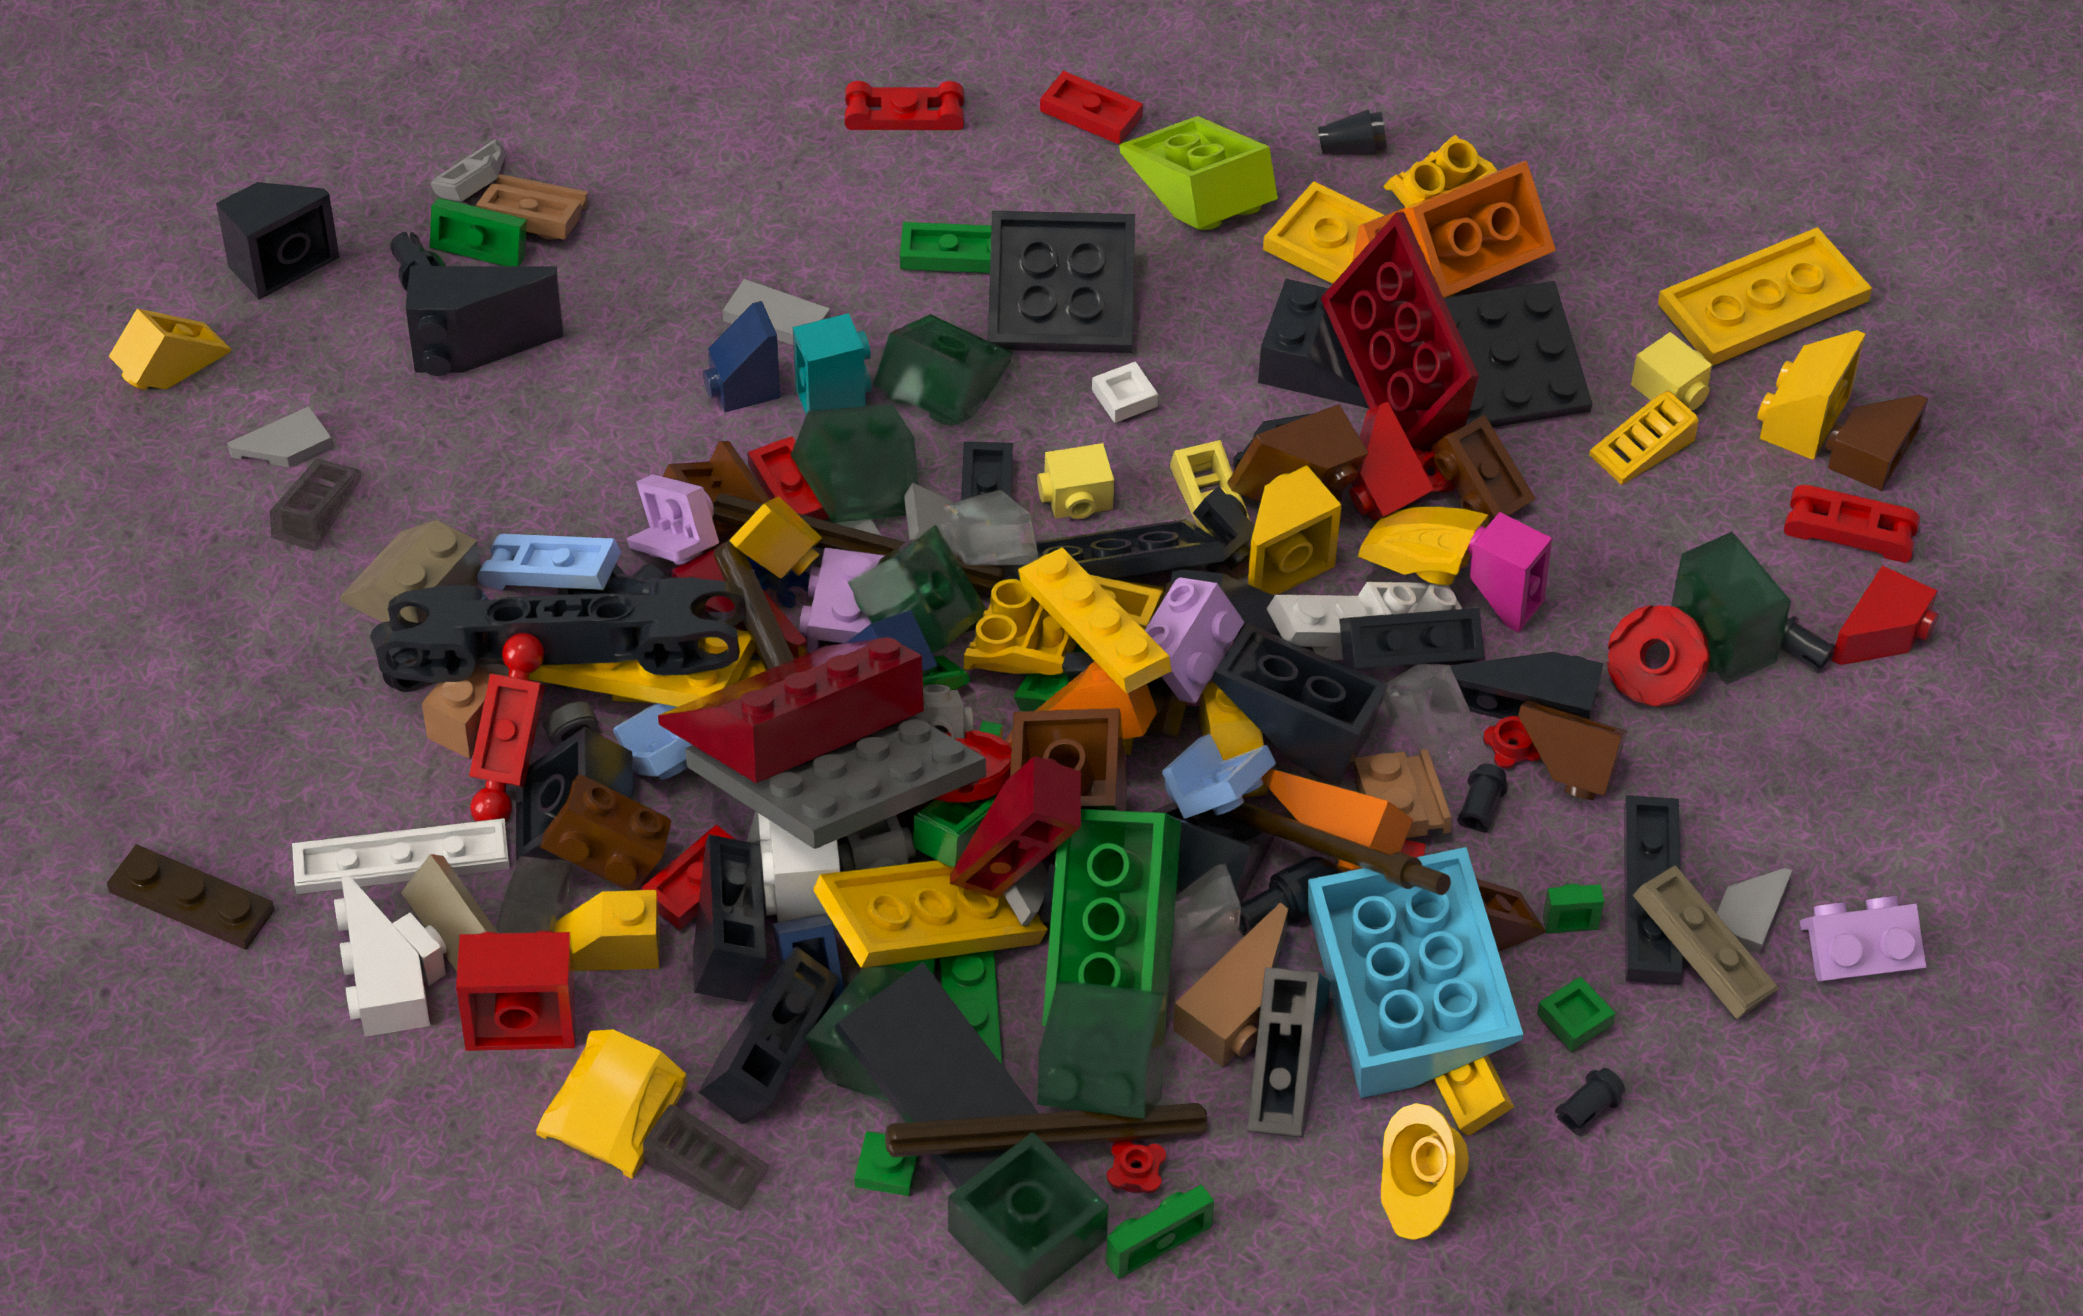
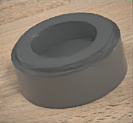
(568, 721)

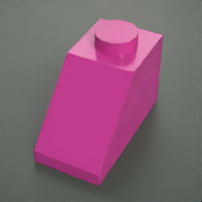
(1510, 568)

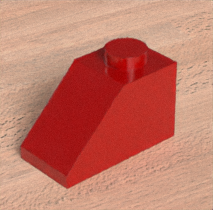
(1391, 471)
(1887, 619)

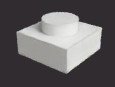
(1124, 392)
(427, 944)

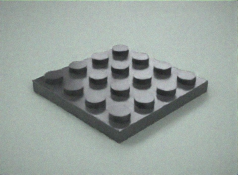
(854, 782)

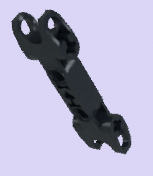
(574, 629)

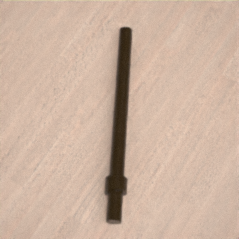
(1397, 868)

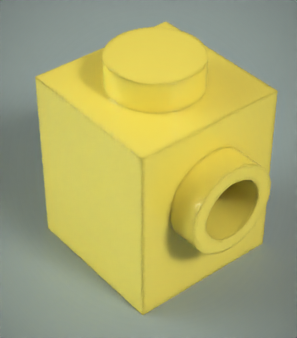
(1672, 368)
(1077, 481)

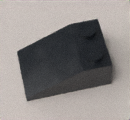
(479, 314)
(1304, 350)
(1301, 700)

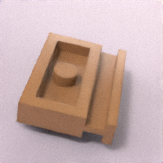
(547, 207)
(1408, 785)

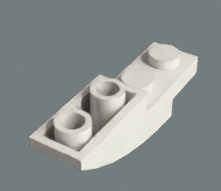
(1315, 618)

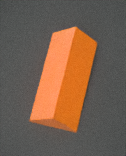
(1475, 228)

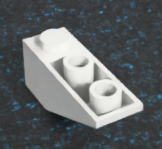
(385, 966)

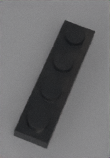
(1649, 850)

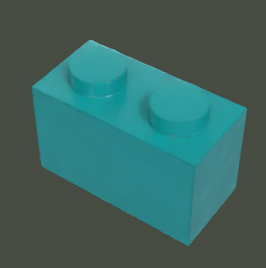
(831, 364)

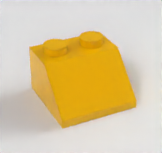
(1811, 394)
(1293, 532)

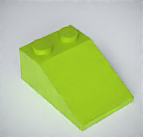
(1203, 171)

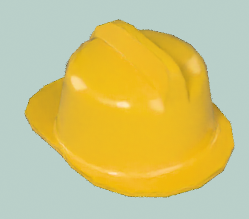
(1416, 1150)

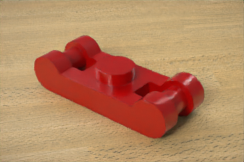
(904, 107)
(1852, 521)

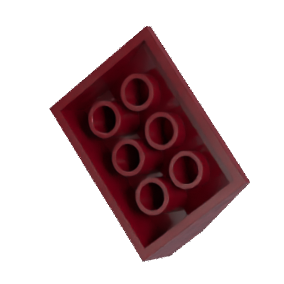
(1403, 336)
(803, 707)

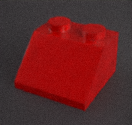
(516, 991)

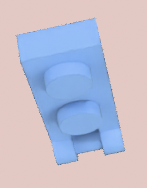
(549, 562)

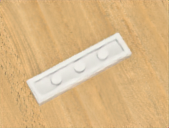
(398, 855)

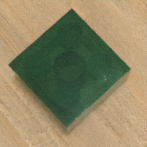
(1733, 604)
(1027, 1218)

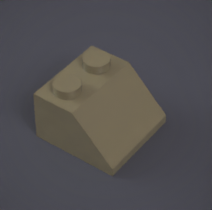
(413, 561)

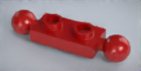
(507, 728)

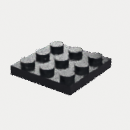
(1062, 281)
(1521, 354)

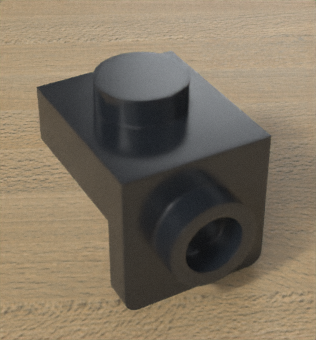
(1227, 522)

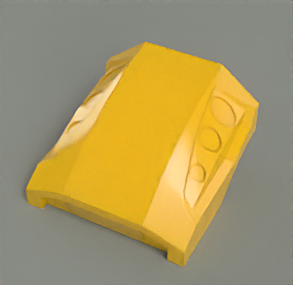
(1439, 172)
(1424, 541)
(1017, 635)
(613, 1099)

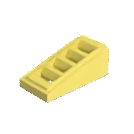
(1196, 459)

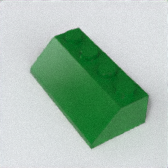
(1114, 903)

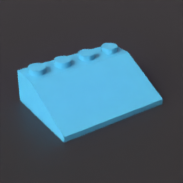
(1411, 974)

